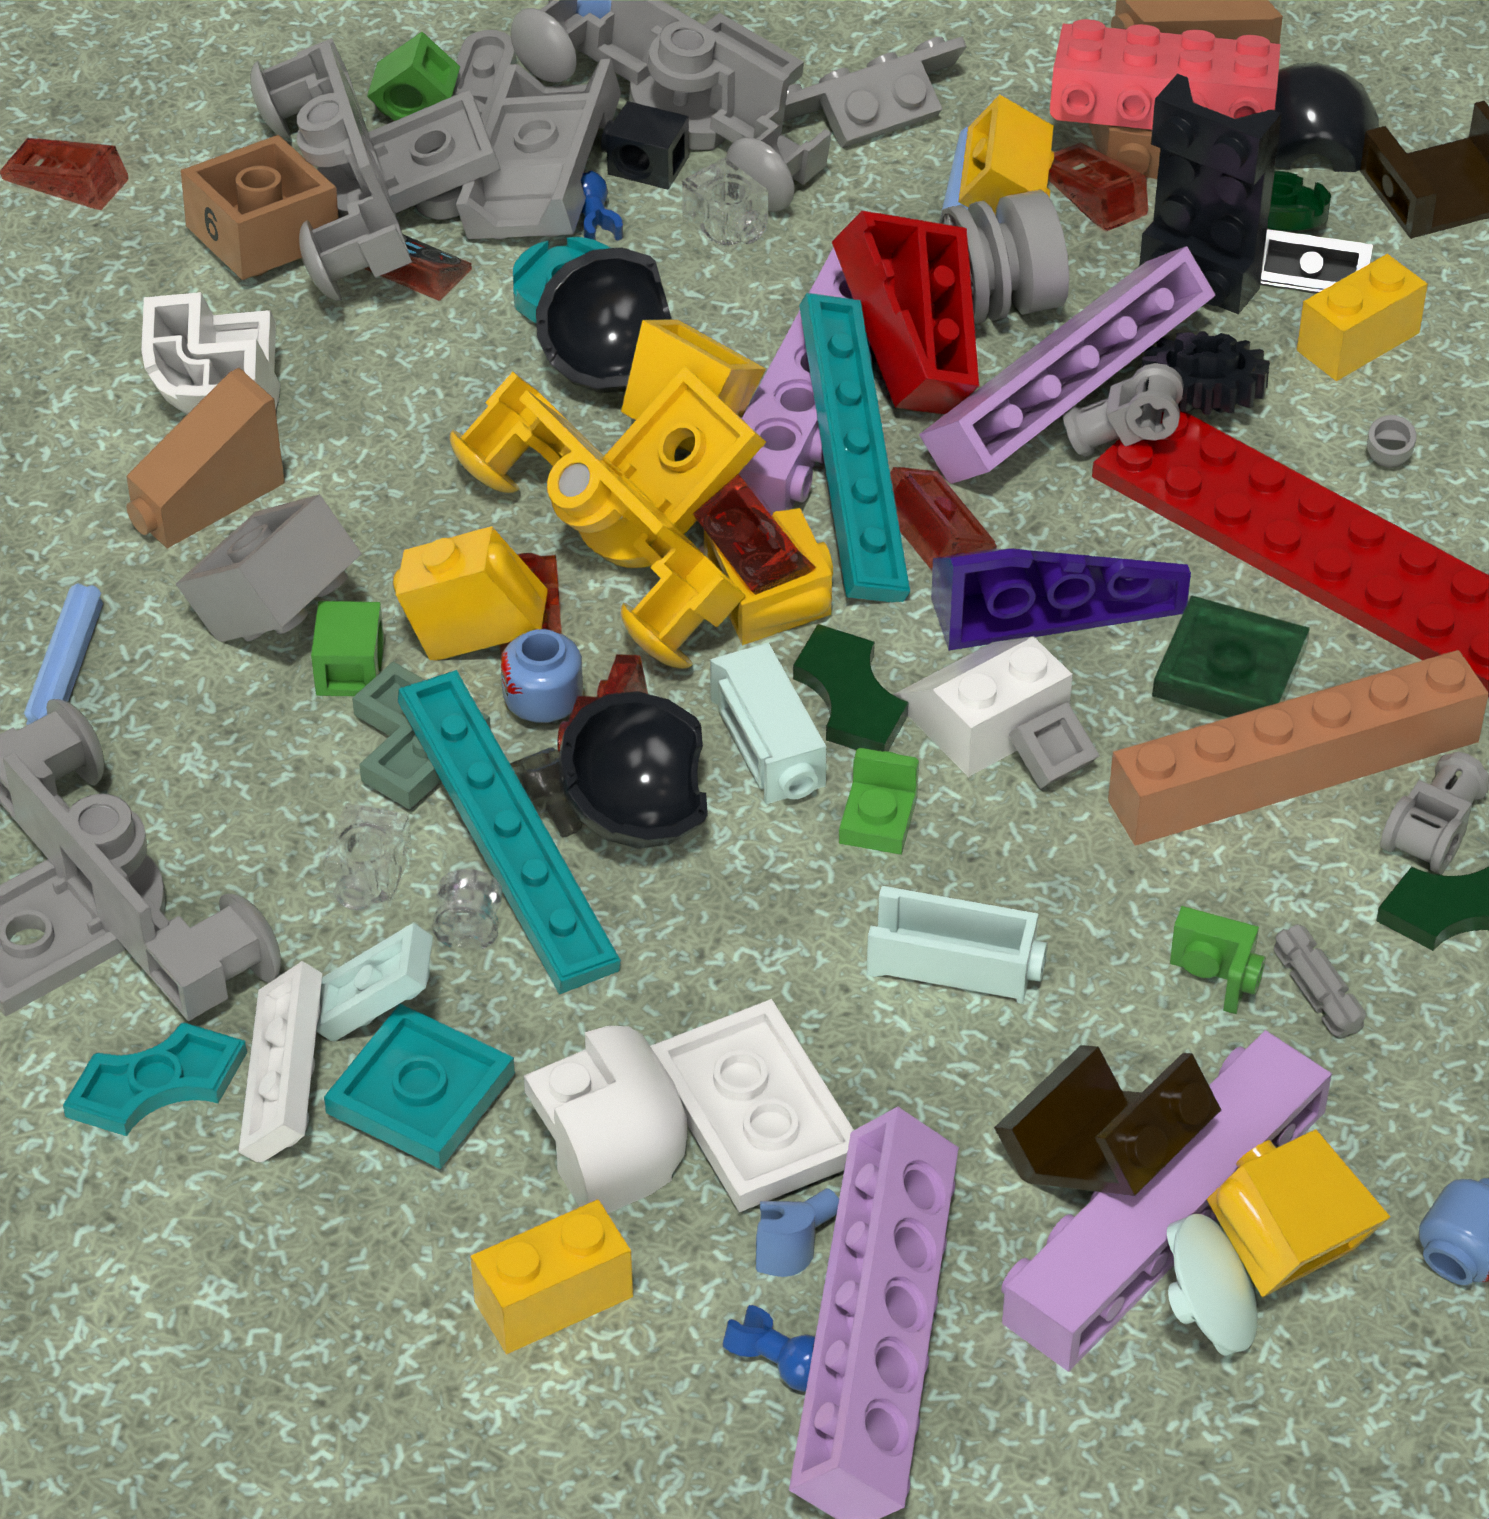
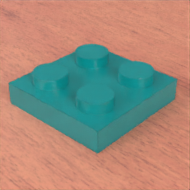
(419, 1085)

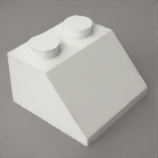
(985, 697)

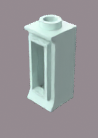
(768, 723)
(955, 943)

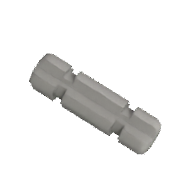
(1319, 981)

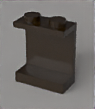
(1433, 185)
(1096, 1137)

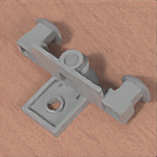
(101, 886)

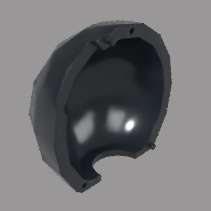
(1322, 115)
(595, 315)
(634, 769)

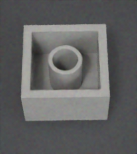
(270, 570)

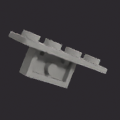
(879, 97)

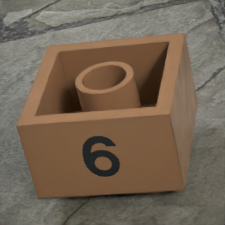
(254, 204)

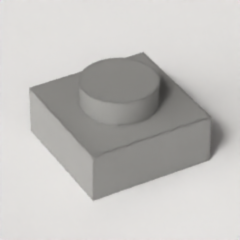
(1053, 745)

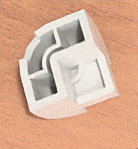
(193, 350)
(611, 1118)

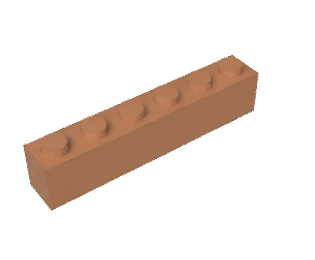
(1296, 747)

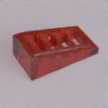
(86, 174)
(1103, 189)

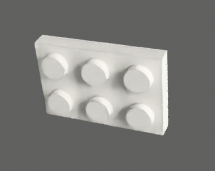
(756, 1104)

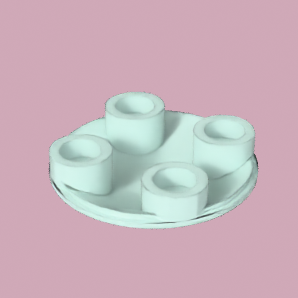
(1211, 1284)

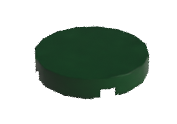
(1297, 205)

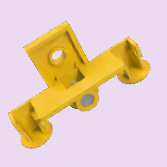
(632, 499)

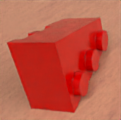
(914, 306)

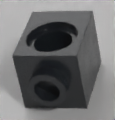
(646, 145)

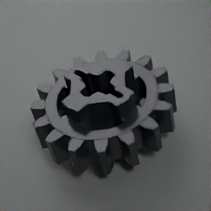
(1213, 370)

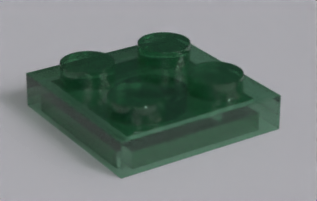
(1229, 659)

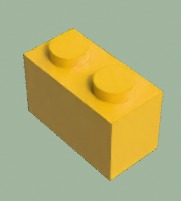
(1005, 154)
(1361, 317)
(552, 1276)

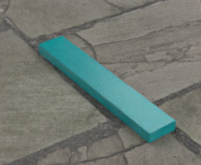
(854, 449)
(509, 832)

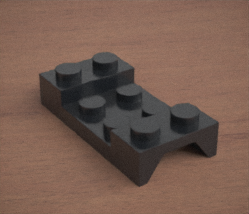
(1212, 191)

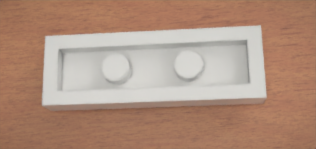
(281, 1063)

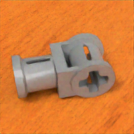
(1129, 411)
(1437, 814)

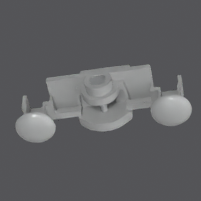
(712, 72)
(372, 170)

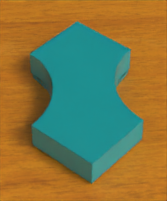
(126, 1088)

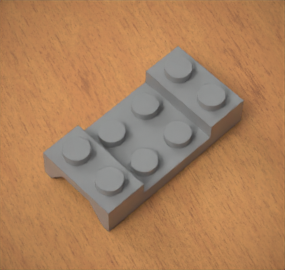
(542, 152)

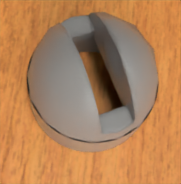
(1391, 441)

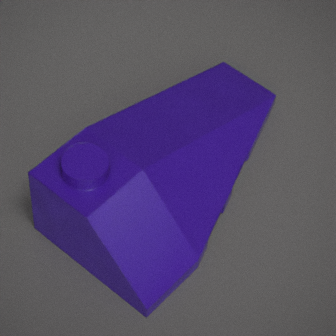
(1042, 593)

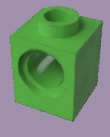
(413, 78)
(346, 646)

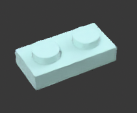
(374, 982)

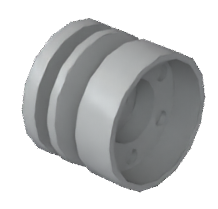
(1014, 254)

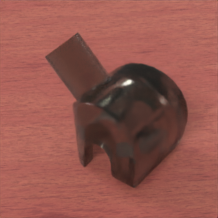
(541, 782)

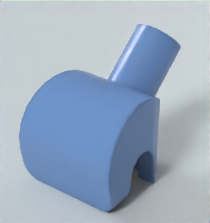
(788, 1232)

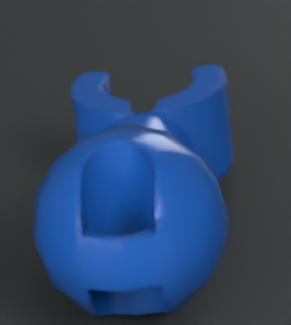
(594, 209)
(759, 1338)

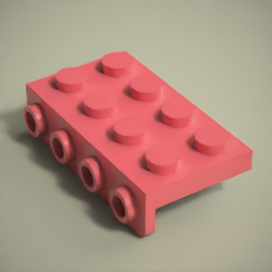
(1118, 73)

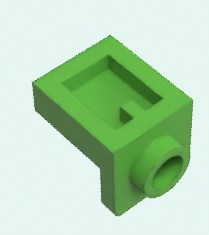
(880, 801)
(1220, 948)

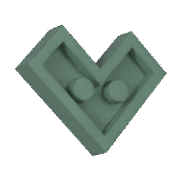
(400, 763)

